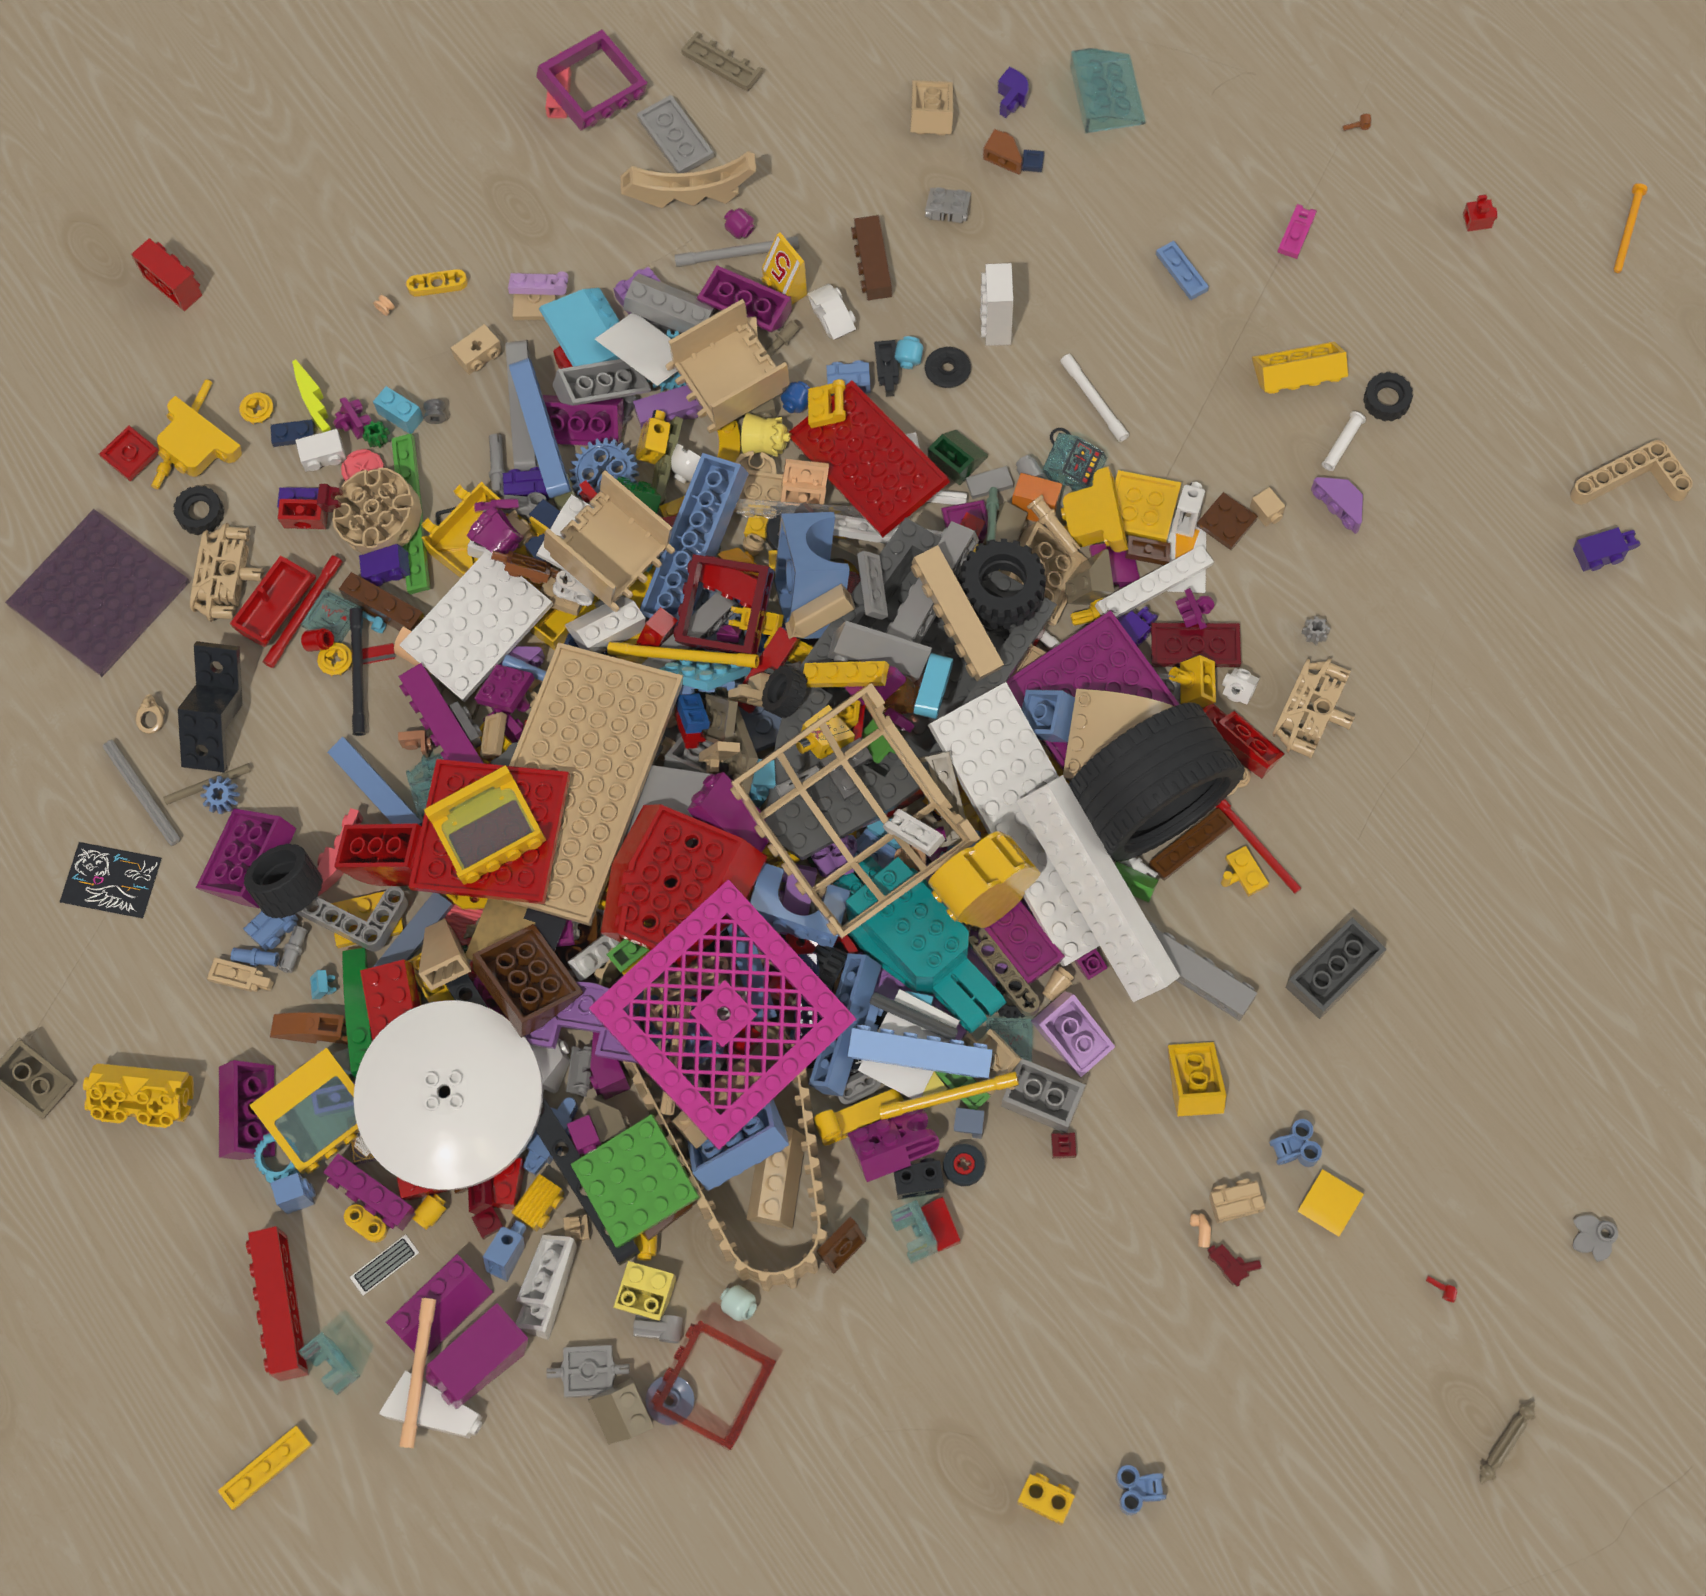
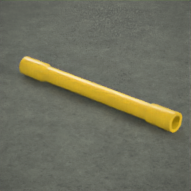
(997, 1083)

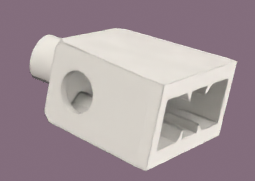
(1189, 502)

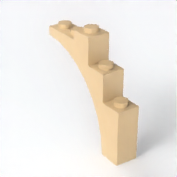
(691, 188)

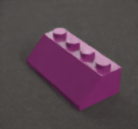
(762, 302)
(585, 421)
(239, 1126)
(457, 1296)

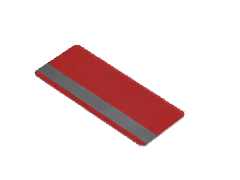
(378, 653)

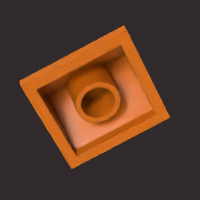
(1030, 488)

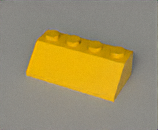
(1300, 367)

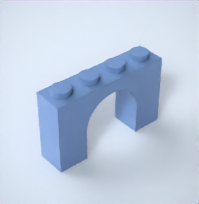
(809, 927)

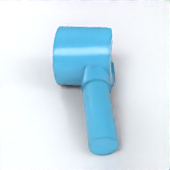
(377, 622)

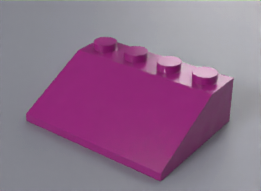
(242, 842)

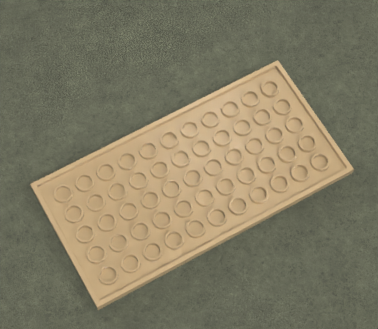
(604, 728)

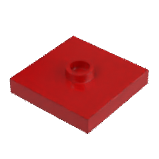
(129, 453)

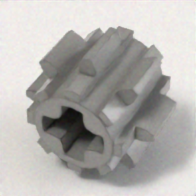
(1316, 630)

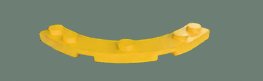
(728, 450)

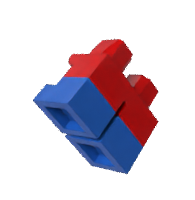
(691, 719)

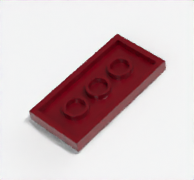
(1175, 643)

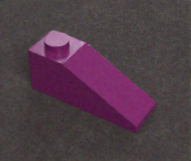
(584, 1135)

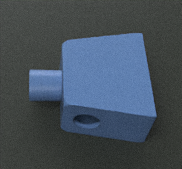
(505, 1251)

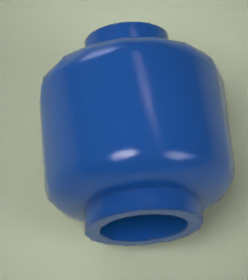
(795, 397)

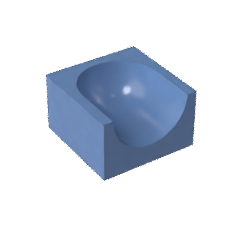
(804, 562)

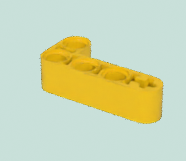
(835, 1126)

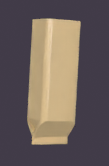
(820, 612)

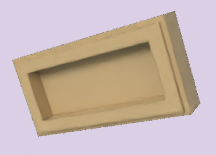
(493, 735)

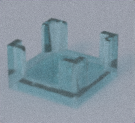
(912, 1214)
(323, 1349)

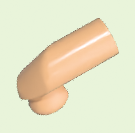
(1204, 1229)

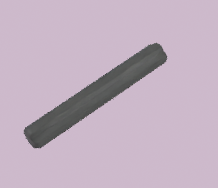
(913, 1016)

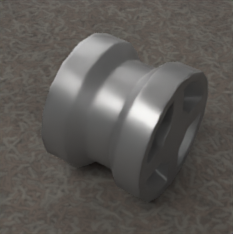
(434, 411)

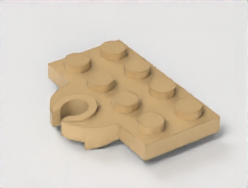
(762, 480)

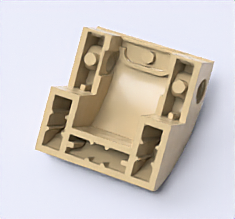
(1099, 720)

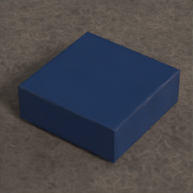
(1032, 160)

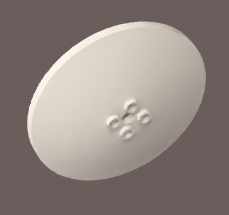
(481, 1122)

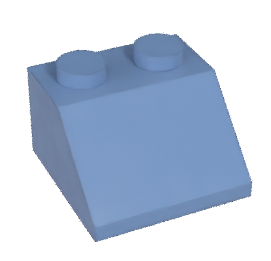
(1049, 713)

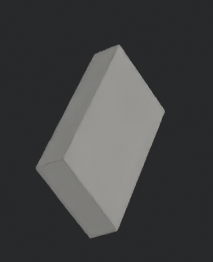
(981, 483)

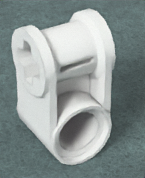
(573, 589)

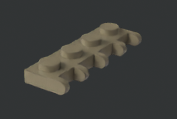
(720, 62)
(944, 777)

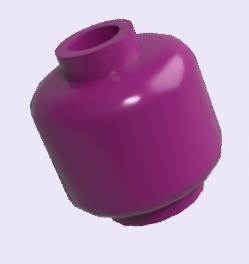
(739, 223)

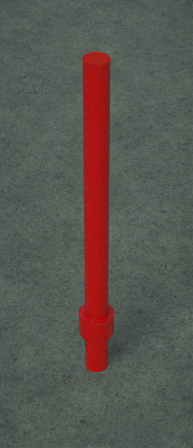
(1225, 807)

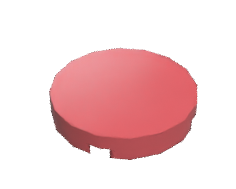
(359, 461)

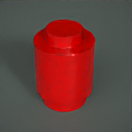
(317, 639)

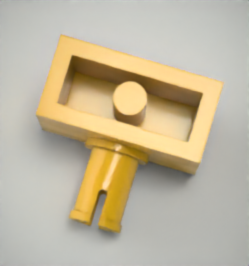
(1196, 680)

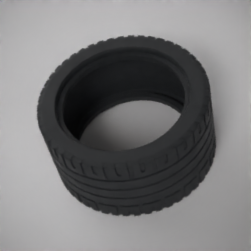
(1156, 780)

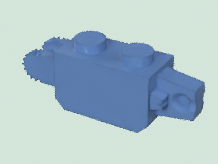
(538, 1153)

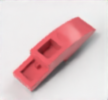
(327, 859)

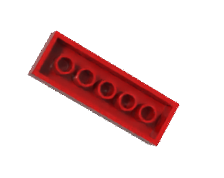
(277, 1303)

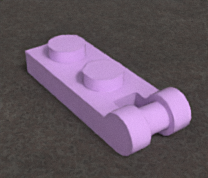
(538, 283)

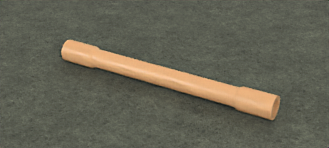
(409, 1426)

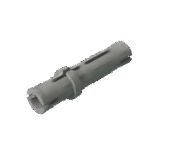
(496, 463)

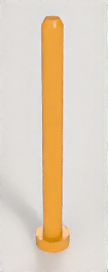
(1638, 190)

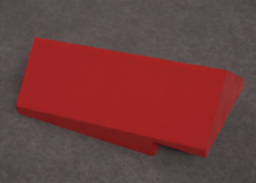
(1245, 741)

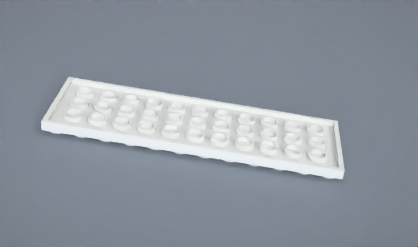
(996, 766)

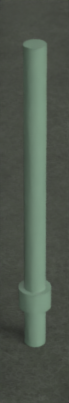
(992, 506)

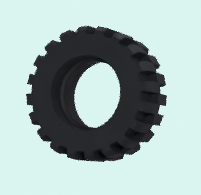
(1006, 557)

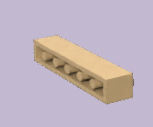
(957, 613)

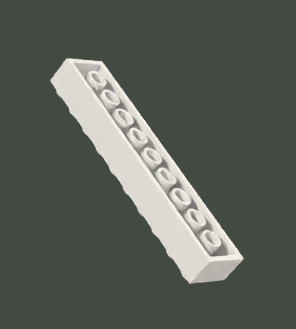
(1098, 889)

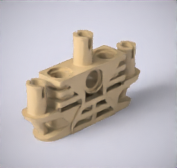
(220, 559)
(1299, 700)

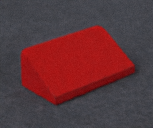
(941, 1224)

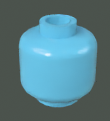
(909, 352)

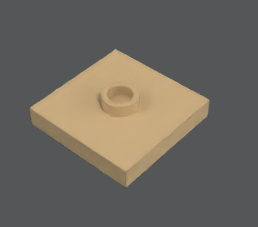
(527, 306)

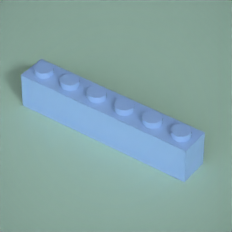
(920, 1053)

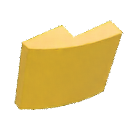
(1330, 1202)

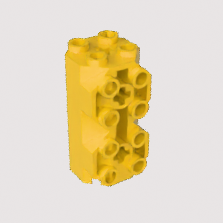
(148, 1094)

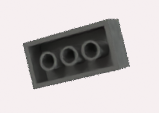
(1335, 968)

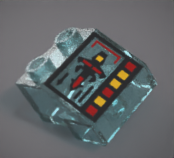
(1073, 462)

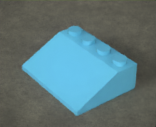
(578, 321)

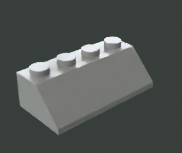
(665, 304)
(598, 382)
(861, 644)

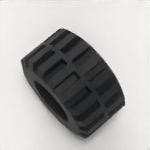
(830, 964)

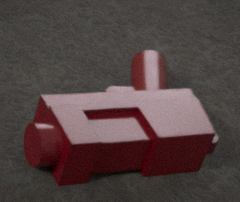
(1233, 1269)

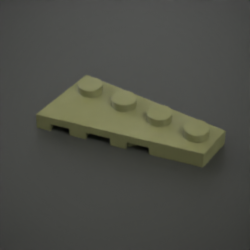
(663, 466)

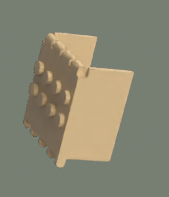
(726, 367)
(611, 542)

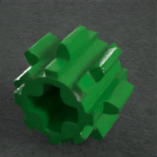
(376, 434)

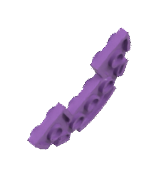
(579, 1017)

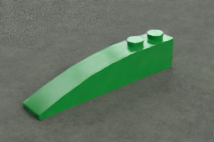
(356, 1013)

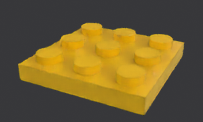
(1146, 504)

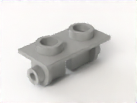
(579, 1072)

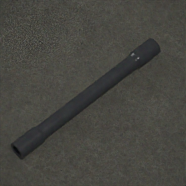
(358, 716)

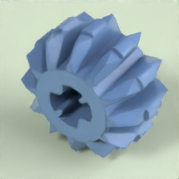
(227, 797)

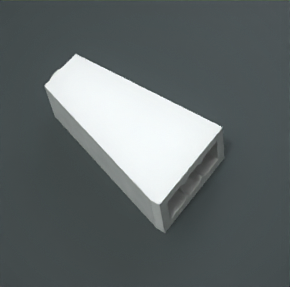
(433, 1410)

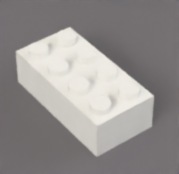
(996, 304)

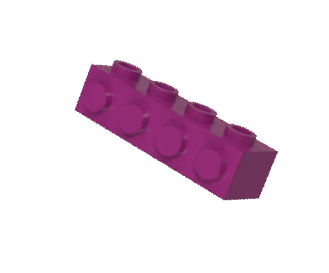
(370, 1192)

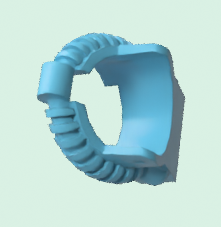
(271, 1175)

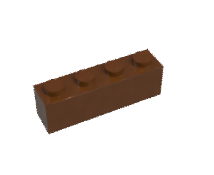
(873, 259)
(380, 603)

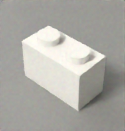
(321, 450)

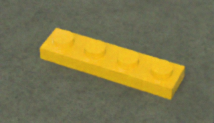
(846, 674)
(264, 1468)

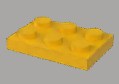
(362, 908)

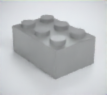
(1044, 1096)

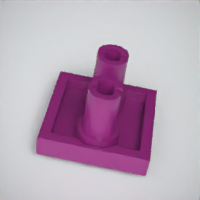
(506, 689)

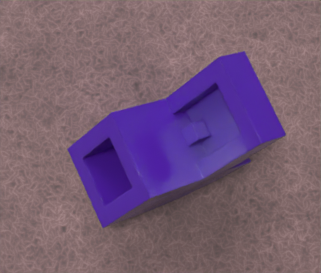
(1014, 88)

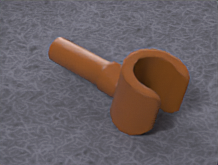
(1364, 123)

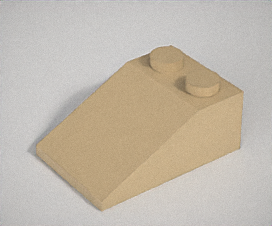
(932, 107)

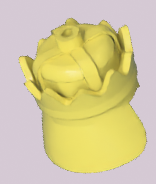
(764, 435)

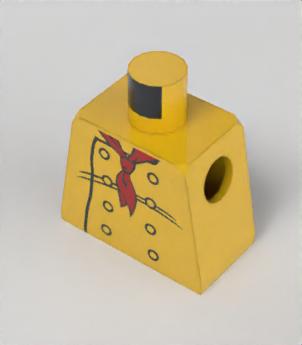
(653, 438)
(816, 740)

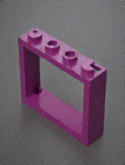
(576, 53)

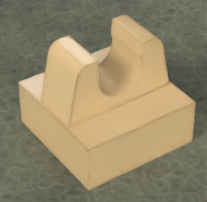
(577, 1227)

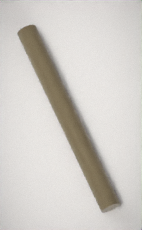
(198, 787)

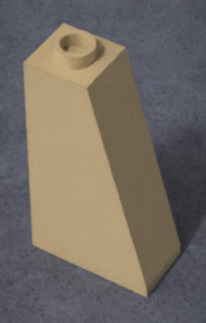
(442, 956)

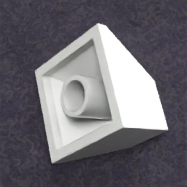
(553, 1064)

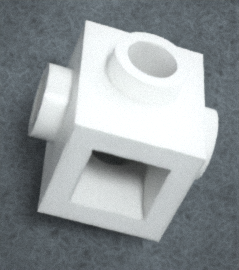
(1240, 685)

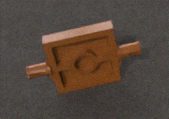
(522, 565)

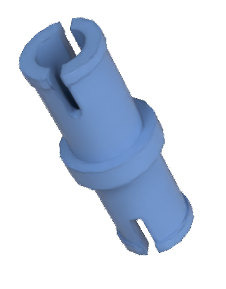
(255, 957)

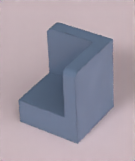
(969, 1122)

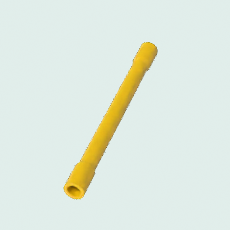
(738, 659)

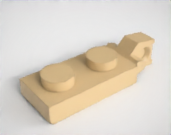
(238, 976)

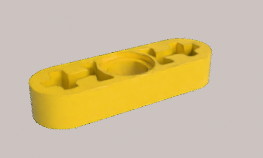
(451, 275)

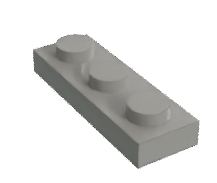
(872, 585)

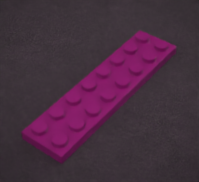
(1020, 938)

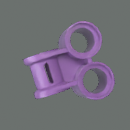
(831, 858)

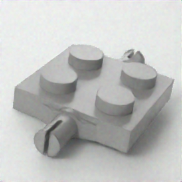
(587, 1370)

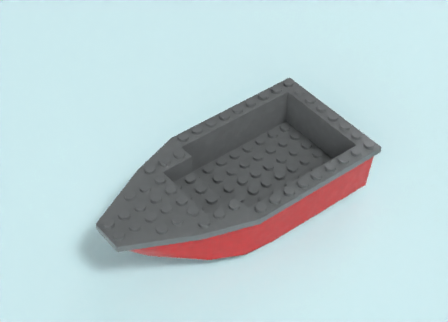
(889, 780)

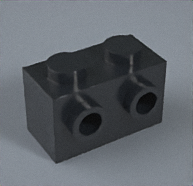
(919, 1179)

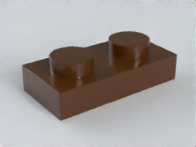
(1148, 550)

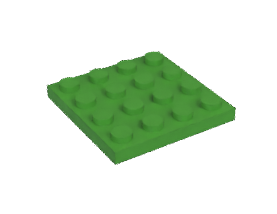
(635, 1181)

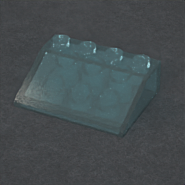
(1106, 89)

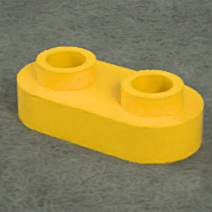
(364, 1223)

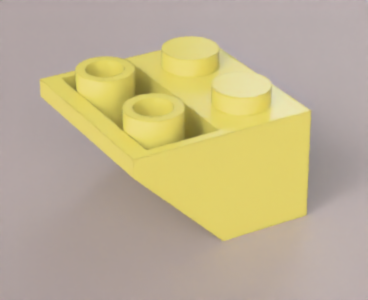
(645, 1291)

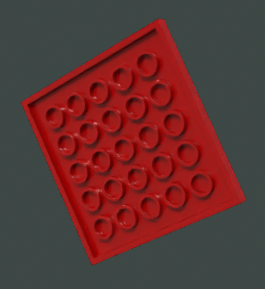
(515, 880)

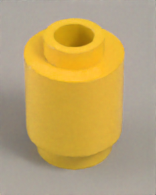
(429, 1211)
(647, 1248)

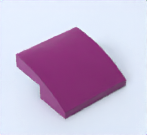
(1123, 570)

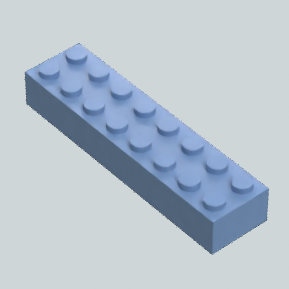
(695, 531)

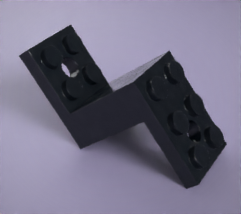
(210, 706)

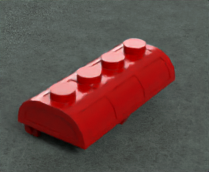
(272, 601)

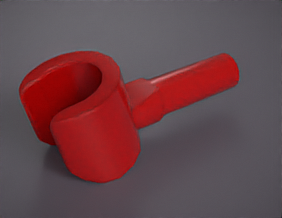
(1450, 1292)

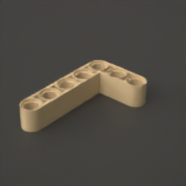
(1631, 470)

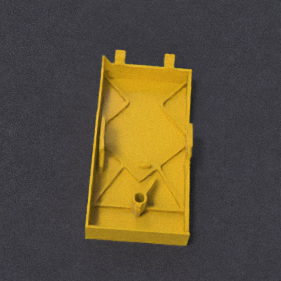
(450, 543)

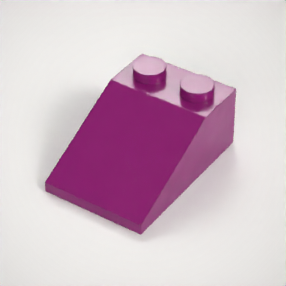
(607, 1074)

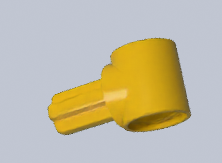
(1086, 616)

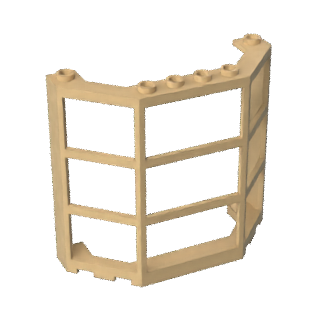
(937, 801)

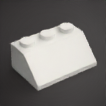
(604, 625)

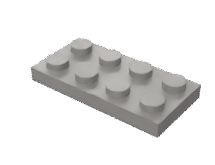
(675, 135)

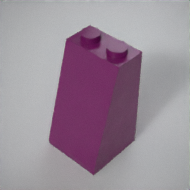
(721, 809)
(477, 1357)

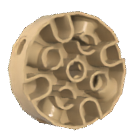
(377, 510)

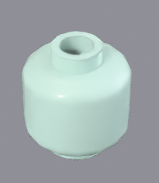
(738, 1303)

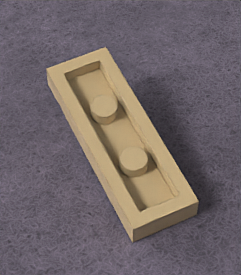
(717, 754)

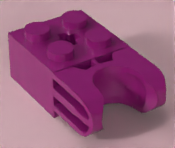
(892, 1143)

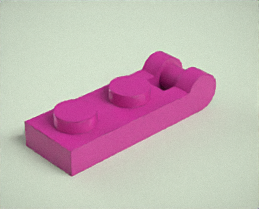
(1296, 231)

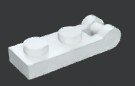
(914, 832)

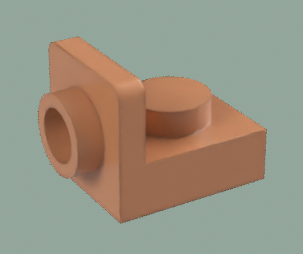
(413, 739)

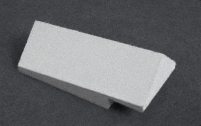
(545, 1285)

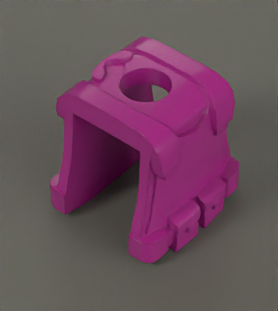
(495, 532)

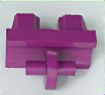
(348, 418)
(1192, 610)

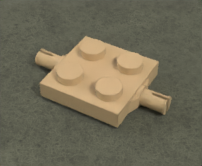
(1003, 1057)

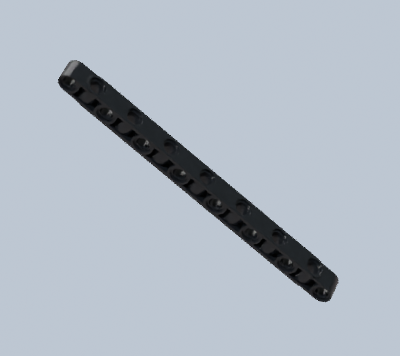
(553, 1137)

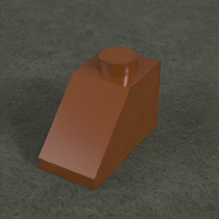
(1003, 152)

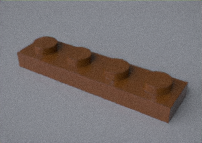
(1191, 844)

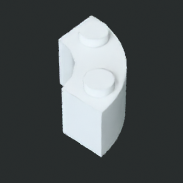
(831, 311)

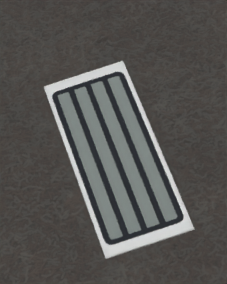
(384, 1265)

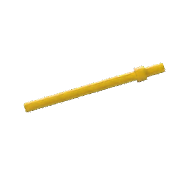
(165, 467)

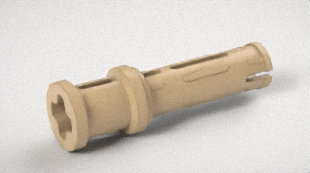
(1047, 517)

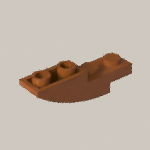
(309, 1027)

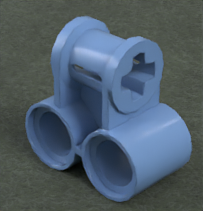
(1292, 1146)
(1140, 1489)

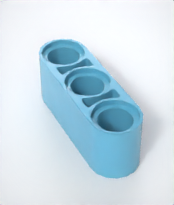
(933, 686)

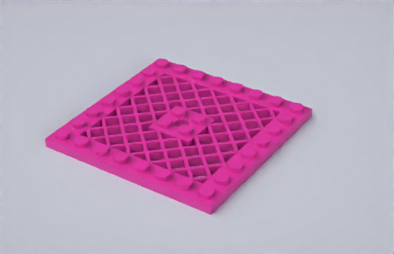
(834, 1014)

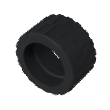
(283, 881)

